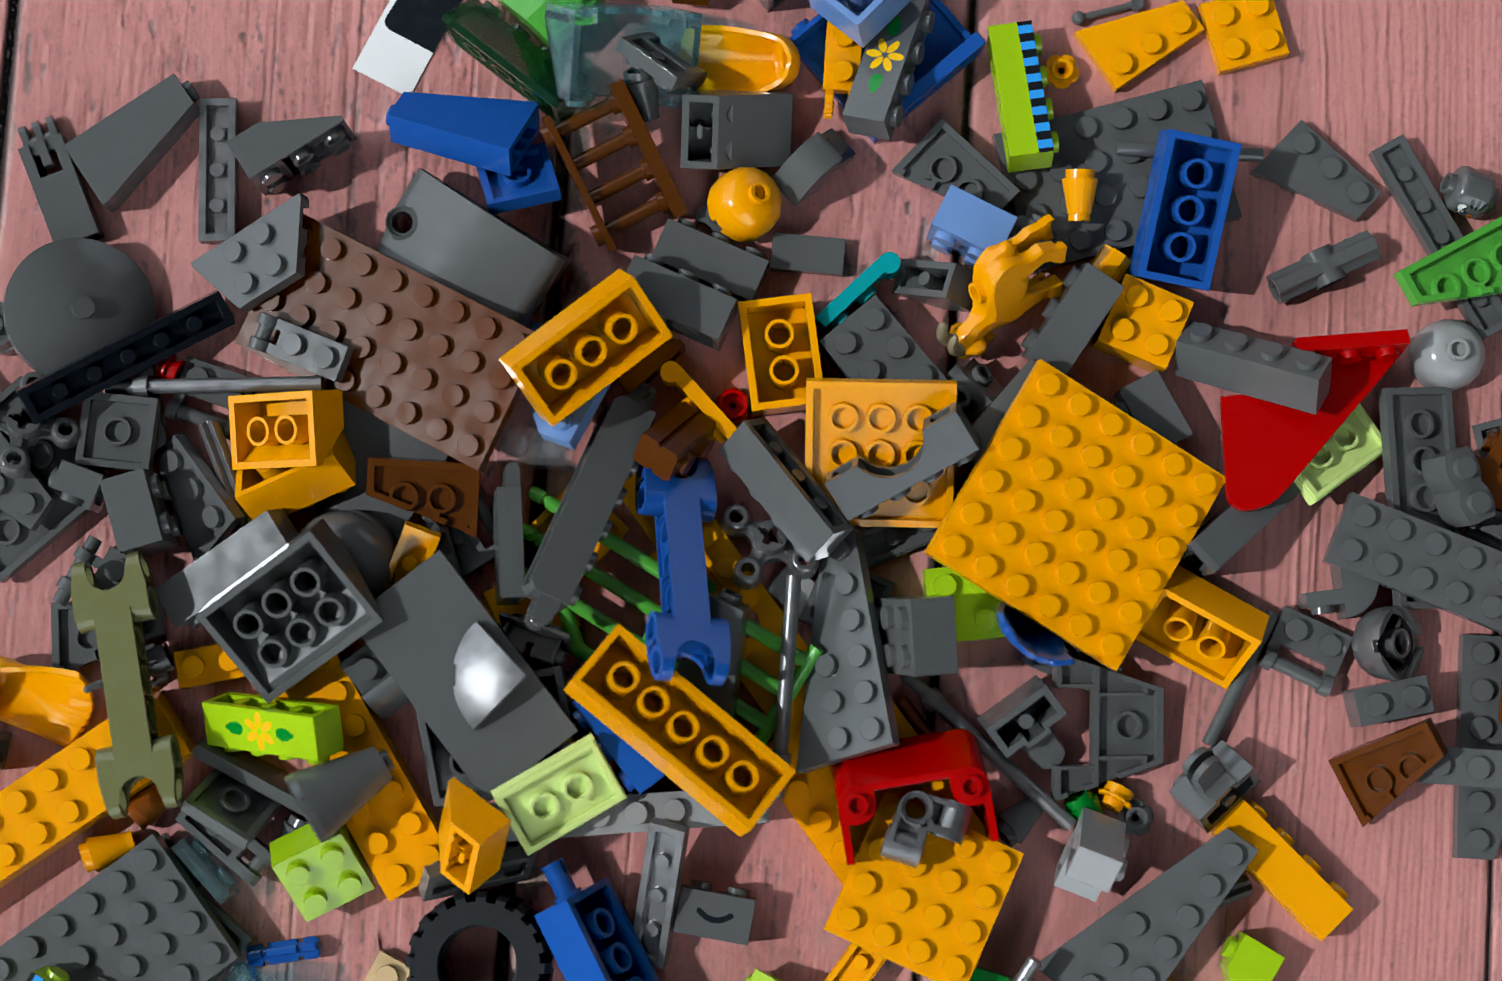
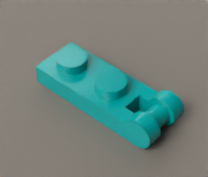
(859, 291)

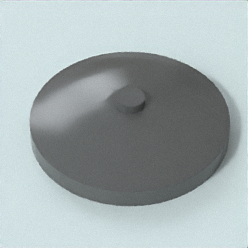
(73, 301)

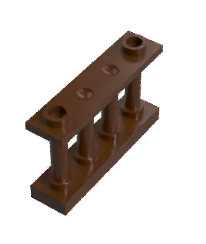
(649, 168)

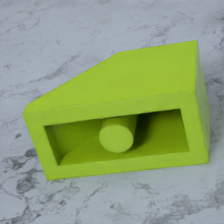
(1248, 959)

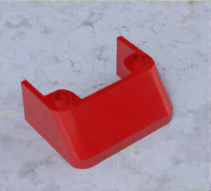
(916, 760)

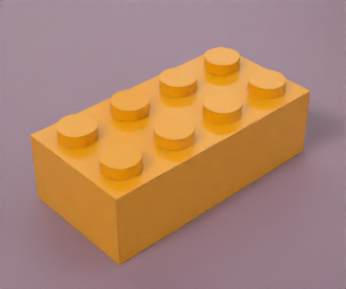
(586, 347)

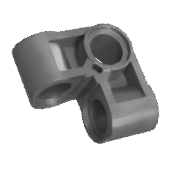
(907, 836)

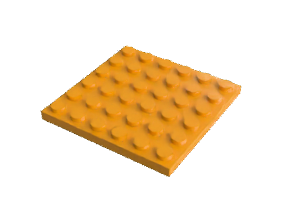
(1076, 515)

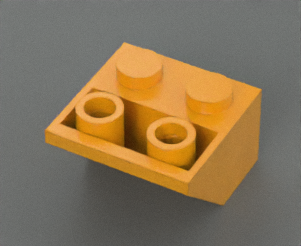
(470, 837)

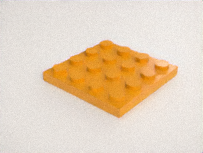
(885, 427)
(926, 915)

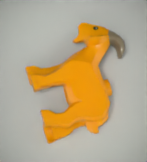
(1003, 289)

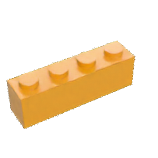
(1285, 874)

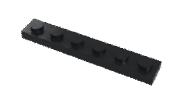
(125, 357)

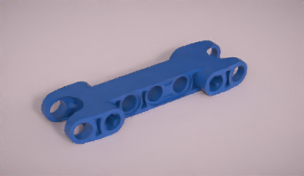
(685, 620)

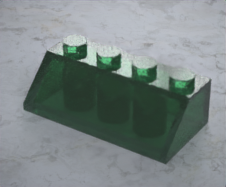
(507, 54)

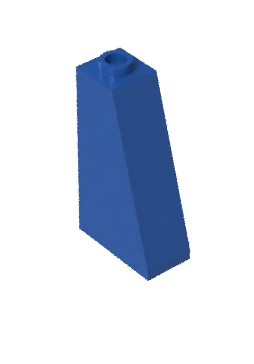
(466, 129)

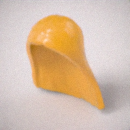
(746, 59)
(44, 700)

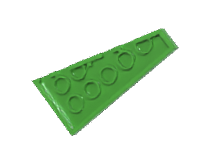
(1457, 271)

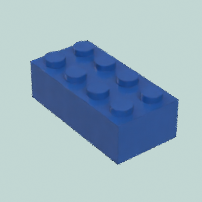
(1184, 209)

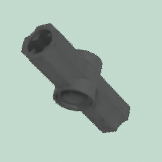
(1323, 267)

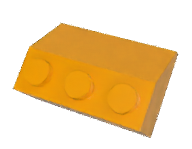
(284, 428)
(296, 486)
(1203, 627)

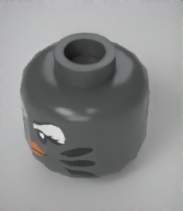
(1469, 192)

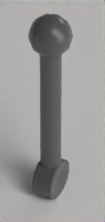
(1134, 5)

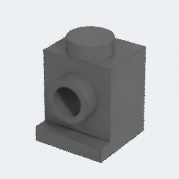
(78, 485)

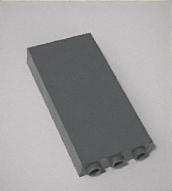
(418, 646)

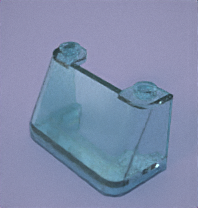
(586, 37)

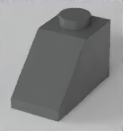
(935, 284)

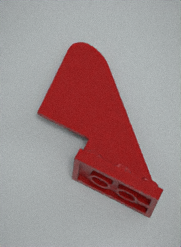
(1274, 443)

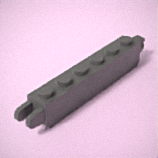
(586, 506)

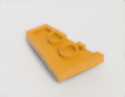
(1138, 41)

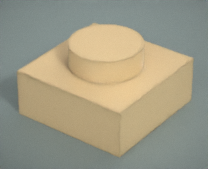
(388, 968)

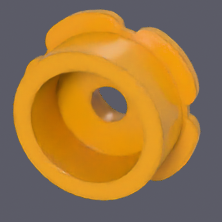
(1058, 80)
(1115, 797)

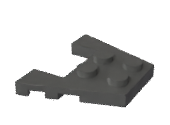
(1123, 727)

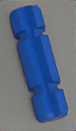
(283, 951)

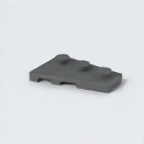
(1318, 172)

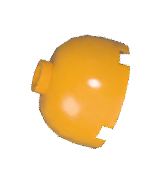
(745, 203)

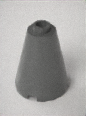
(339, 788)

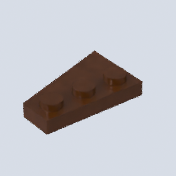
(433, 488)

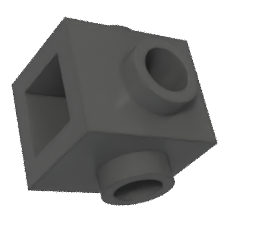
(975, 387)

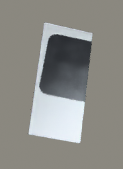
(404, 42)

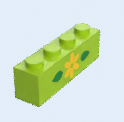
(276, 728)

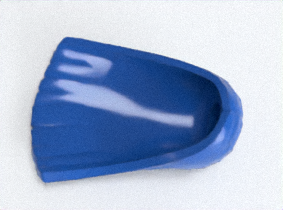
(1031, 638)

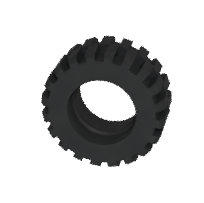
(477, 909)

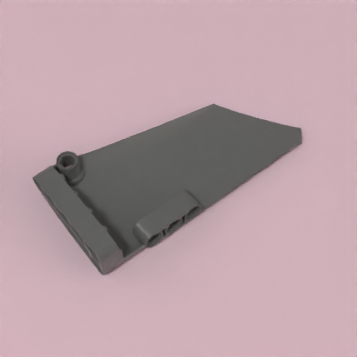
(471, 253)

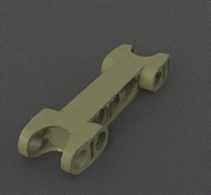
(136, 744)

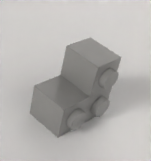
(1093, 855)

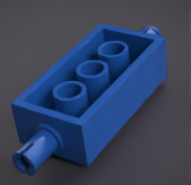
(591, 931)

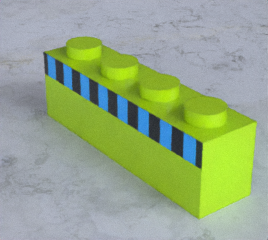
(1020, 96)

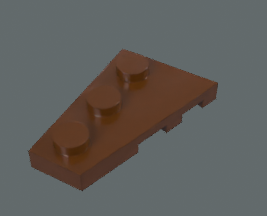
(1387, 766)

